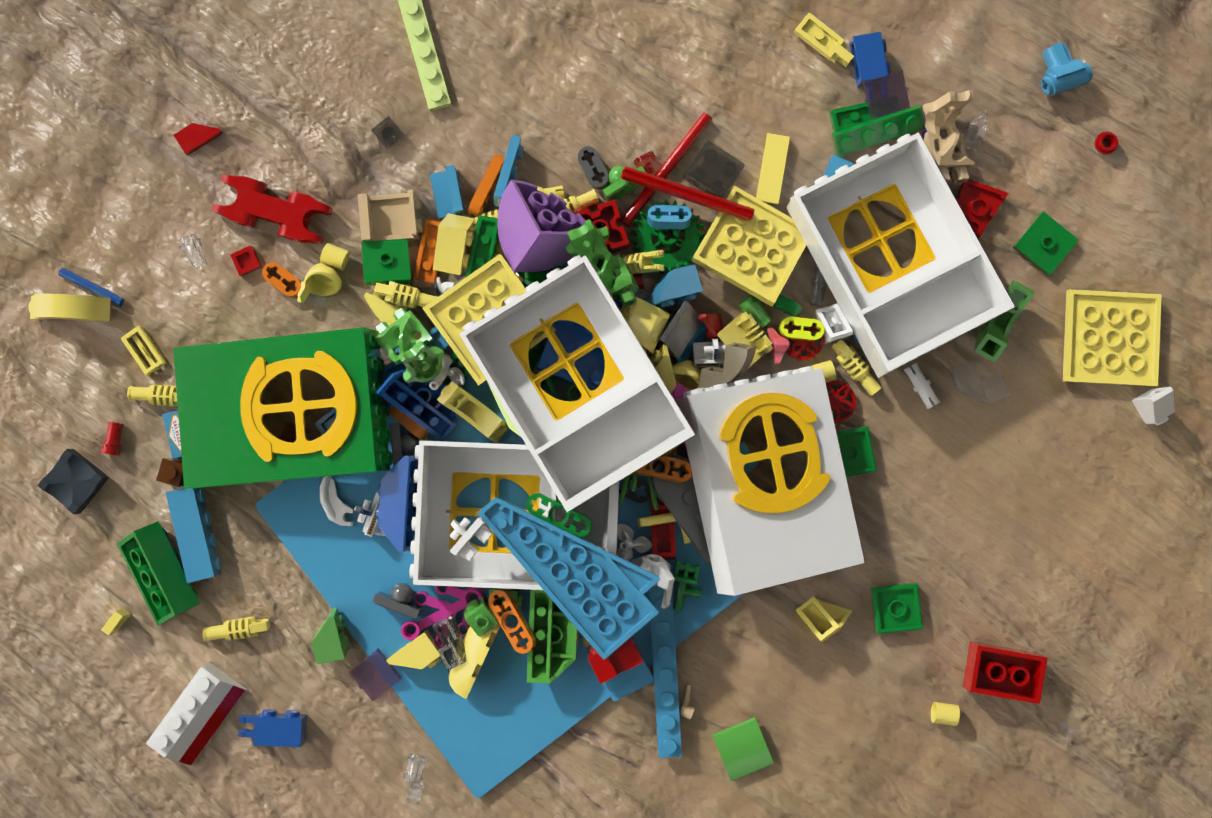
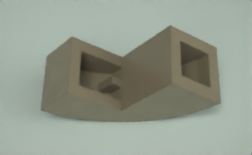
(736, 362)

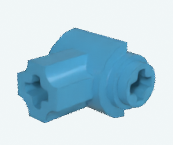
(1063, 71)

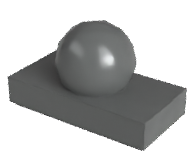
(402, 444)
(399, 600)

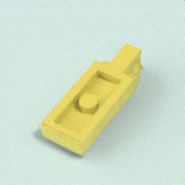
(823, 40)

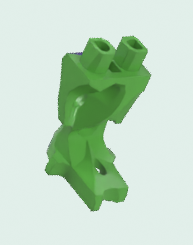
(594, 248)
(420, 360)

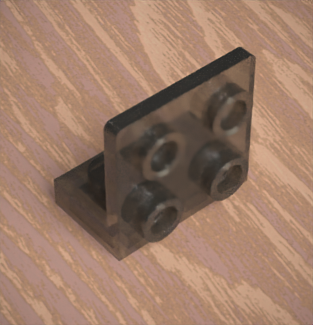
(713, 170)

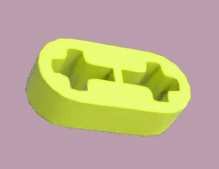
(800, 334)

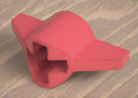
(779, 345)

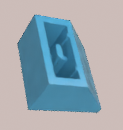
(675, 288)

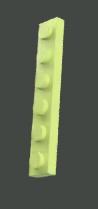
(425, 54)

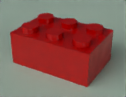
(1004, 672)

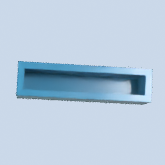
(194, 533)

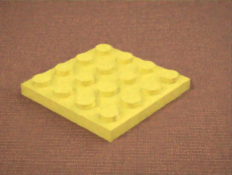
(752, 253)
(468, 301)
(1112, 338)

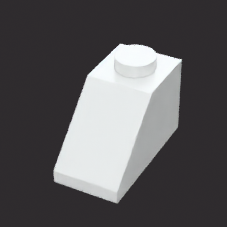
(1155, 405)

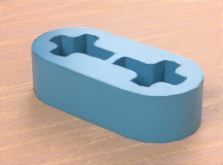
(669, 217)

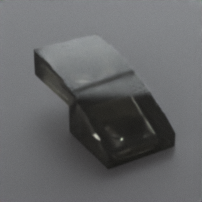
(453, 648)

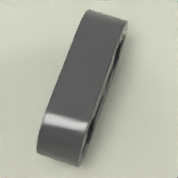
(588, 170)

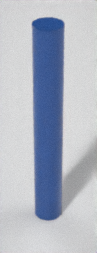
(90, 286)

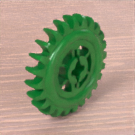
(670, 260)

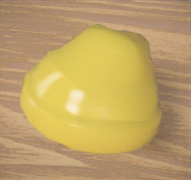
(320, 281)
(687, 374)

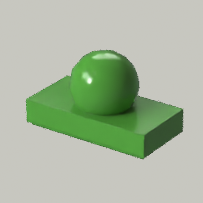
(619, 187)

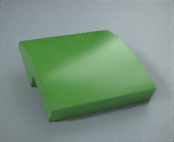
(743, 749)

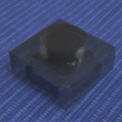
(387, 132)

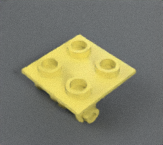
(742, 331)

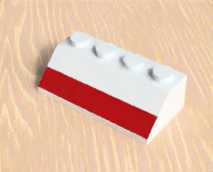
(196, 715)

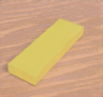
(772, 168)

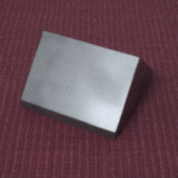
(679, 329)

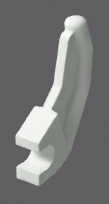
(332, 505)

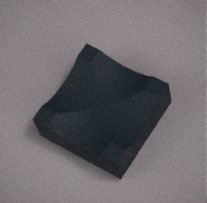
(73, 481)

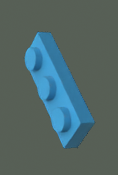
(509, 168)

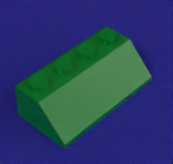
(158, 572)

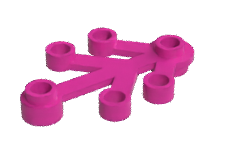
(446, 609)

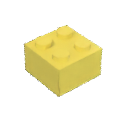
(454, 244)

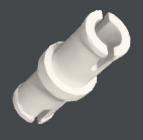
(922, 385)

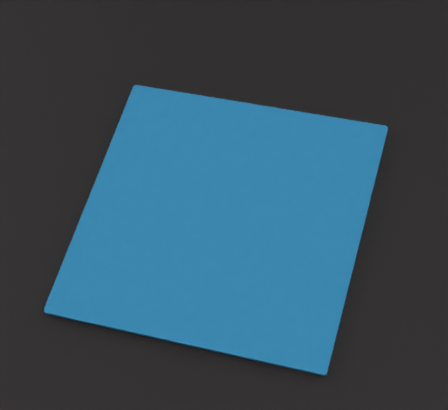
(503, 716)

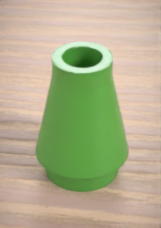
(755, 307)

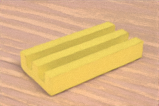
(154, 366)

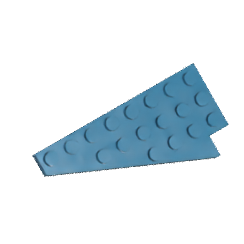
(586, 582)

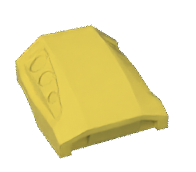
(646, 322)

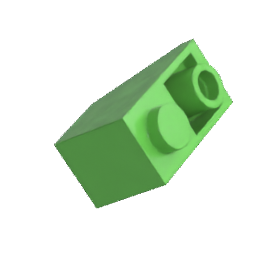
(329, 641)

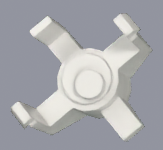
(660, 567)

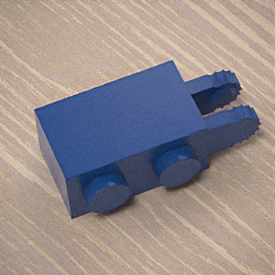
(869, 57)
(276, 728)

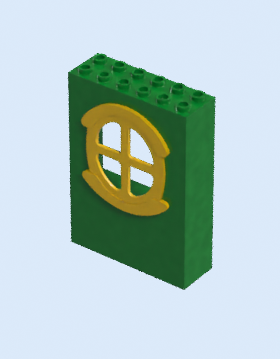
(223, 410)

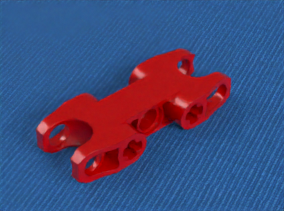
(254, 204)

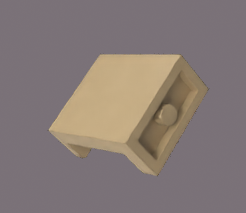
(390, 216)

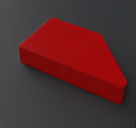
(195, 136)
(713, 324)

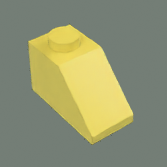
(417, 653)

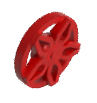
(803, 344)
(837, 401)

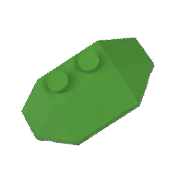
(554, 640)

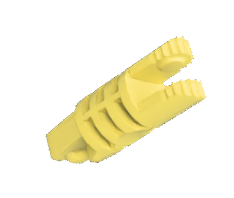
(643, 263)

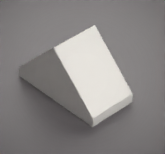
(834, 322)

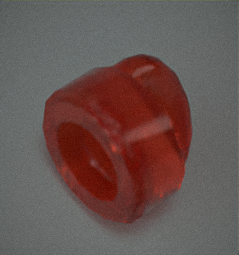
(646, 162)

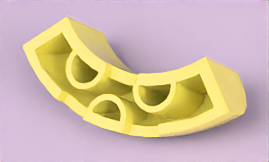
(464, 676)

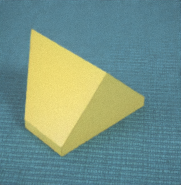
(823, 617)

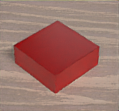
(246, 260)

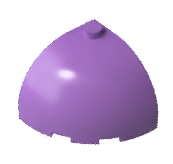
(534, 227)

